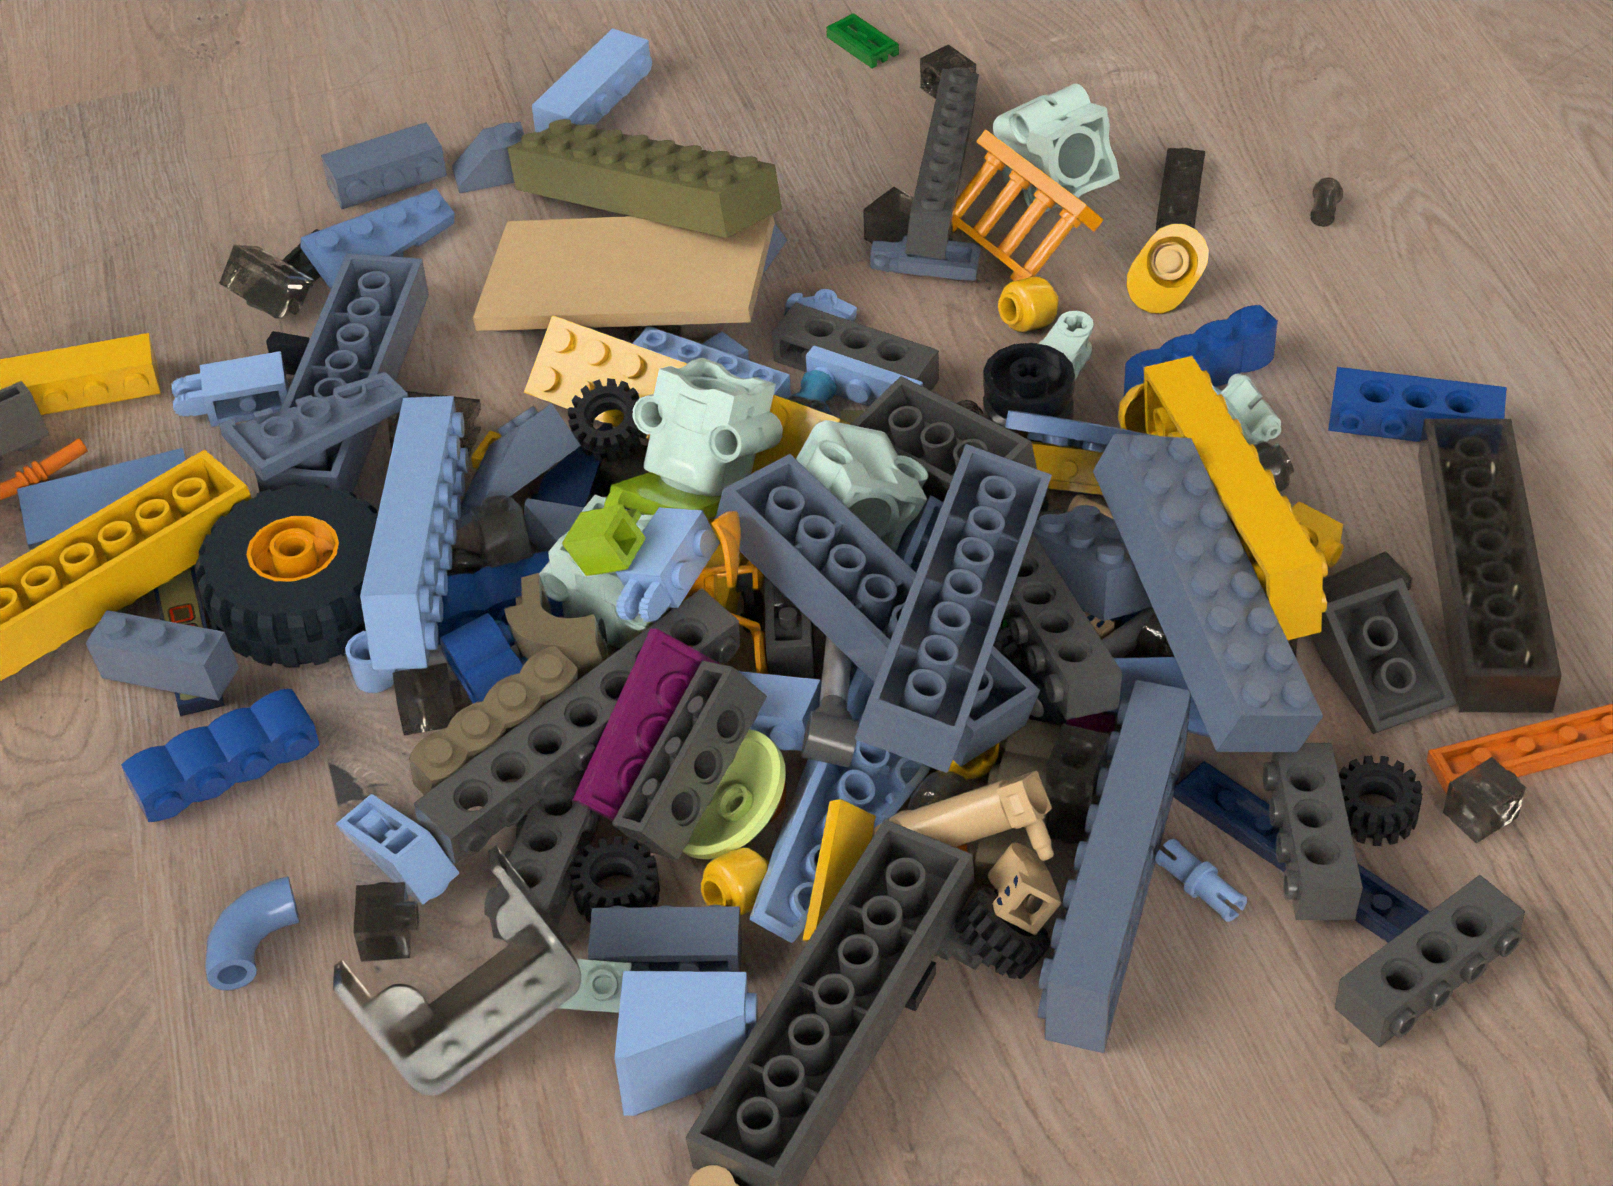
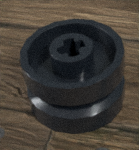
(1028, 380)

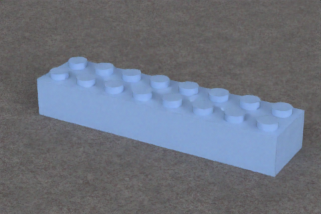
(415, 534)

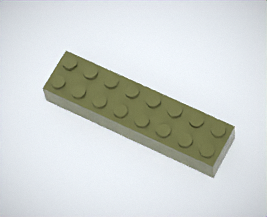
(646, 178)

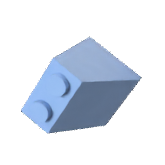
(678, 1033)

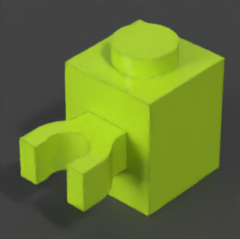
(605, 537)

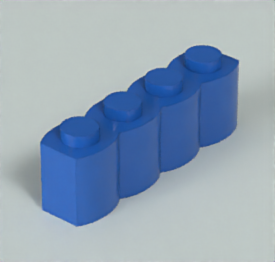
(1219, 347)
(489, 592)
(481, 656)
(216, 756)

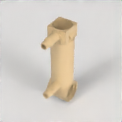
(985, 813)

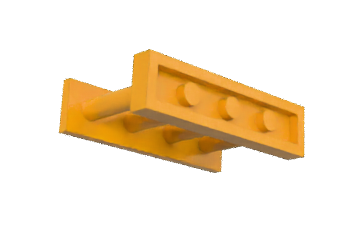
(1047, 195)

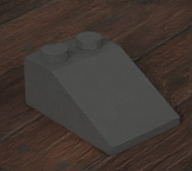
(1383, 657)

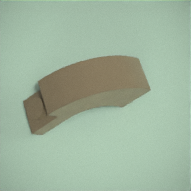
(538, 629)

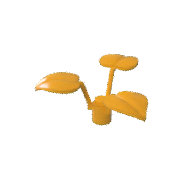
(729, 532)

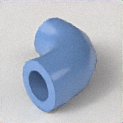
(242, 927)

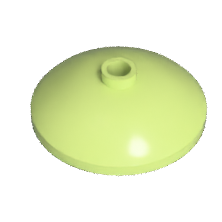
(742, 800)

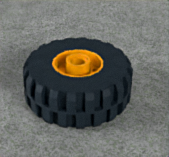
(288, 573)

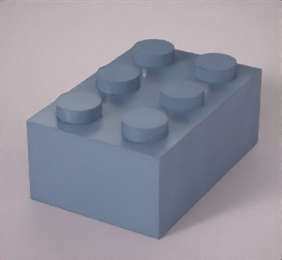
(1092, 561)

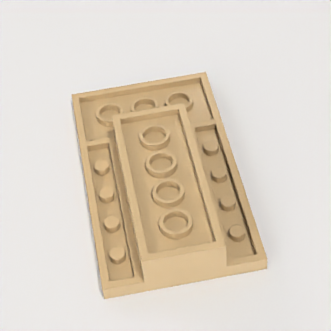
(621, 274)

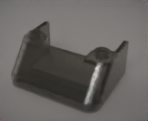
(484, 1011)

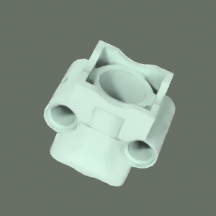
(1061, 138)
(706, 426)
(866, 476)
(591, 594)

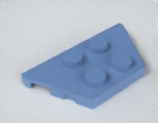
(1065, 431)

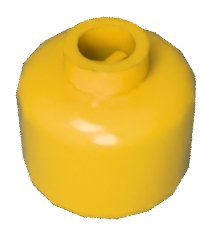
(1028, 304)
(734, 879)

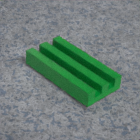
(857, 42)

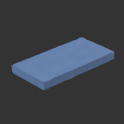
(63, 502)

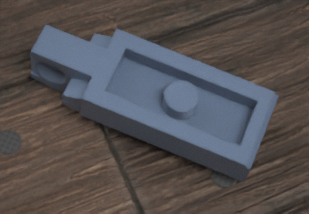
(959, 263)

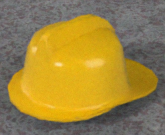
(1167, 268)

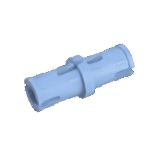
(1201, 880)

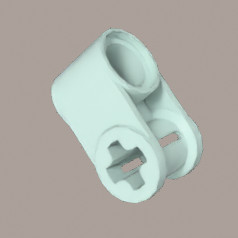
(1071, 337)

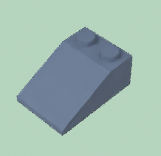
(525, 451)

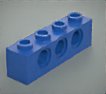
(1398, 403)

